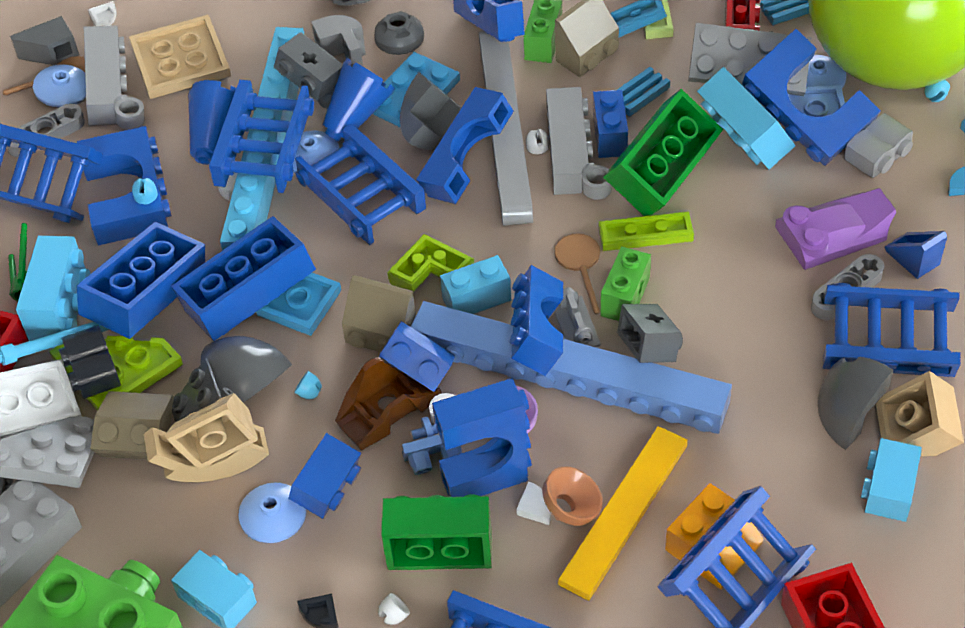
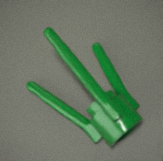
(17, 280)

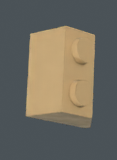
(921, 415)
(213, 431)

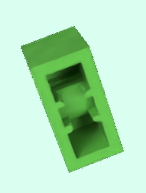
(540, 31)
(625, 282)

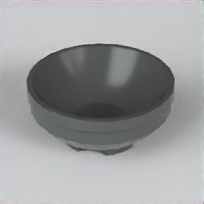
(399, 39)

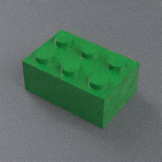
(437, 532)

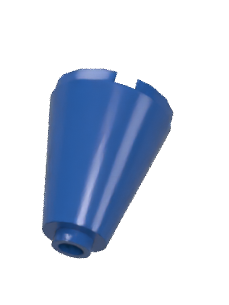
(354, 98)
(207, 113)

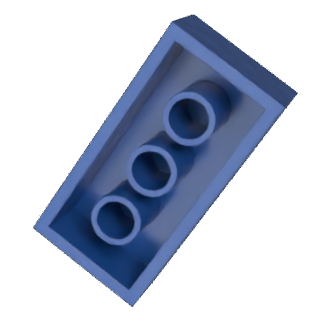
(243, 278)
(138, 279)

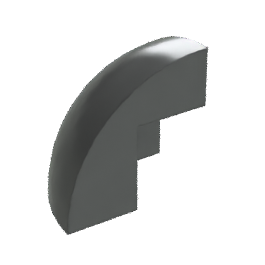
(426, 113)
(244, 364)
(849, 394)

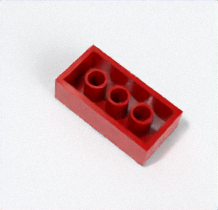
(829, 601)

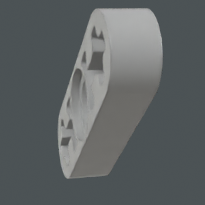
(60, 115)
(850, 274)

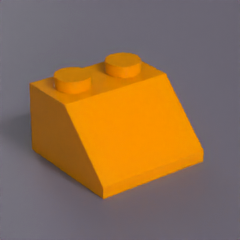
(697, 520)

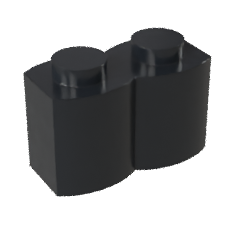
(90, 362)

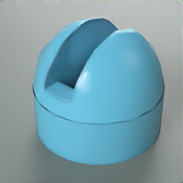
(938, 91)
(149, 189)
(308, 386)

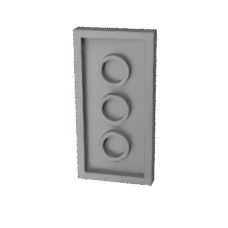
(737, 52)

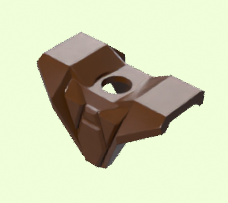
(360, 413)

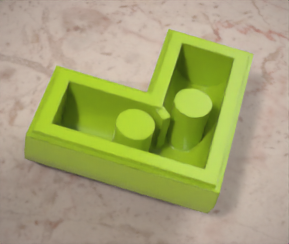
(425, 258)

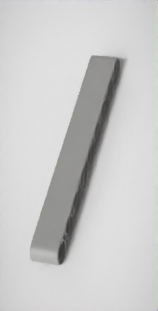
(508, 145)

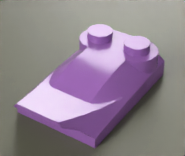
(836, 227)

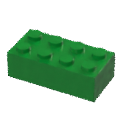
(663, 153)

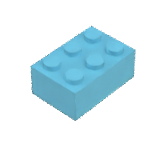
(745, 119)
(50, 289)

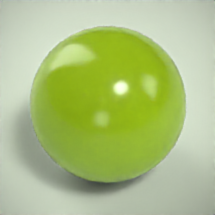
(893, 40)

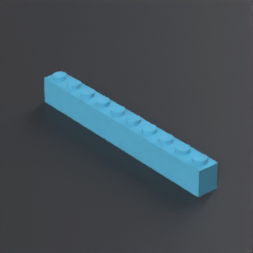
(254, 193)

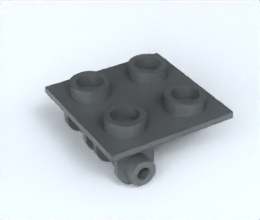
(198, 392)

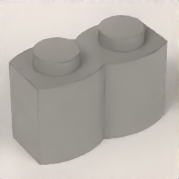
(879, 145)

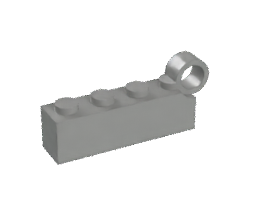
(104, 80)
(569, 146)

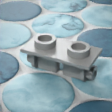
(575, 319)

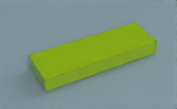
(646, 231)

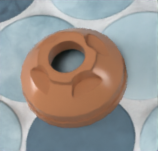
(577, 490)

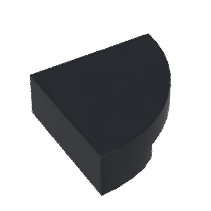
(319, 611)

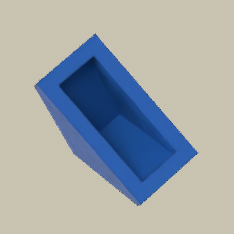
(918, 251)

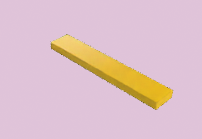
(622, 513)

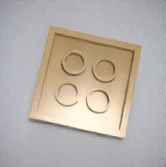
(179, 56)

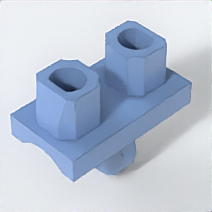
(418, 451)

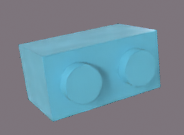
(477, 286)
(892, 480)
(214, 590)

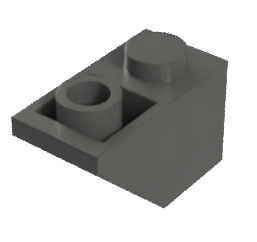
(46, 42)

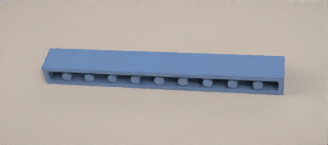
(582, 370)

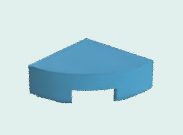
(957, 183)

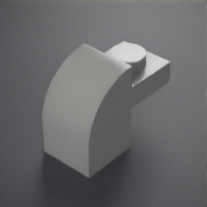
(340, 35)

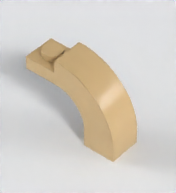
(179, 468)

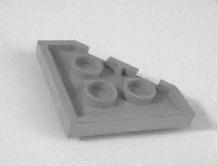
(50, 453)

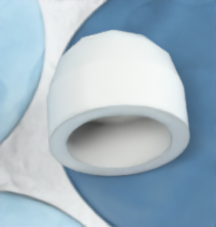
(531, 143)
(394, 609)

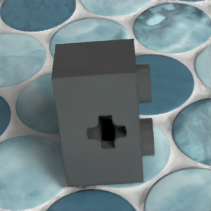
(308, 65)
(649, 333)

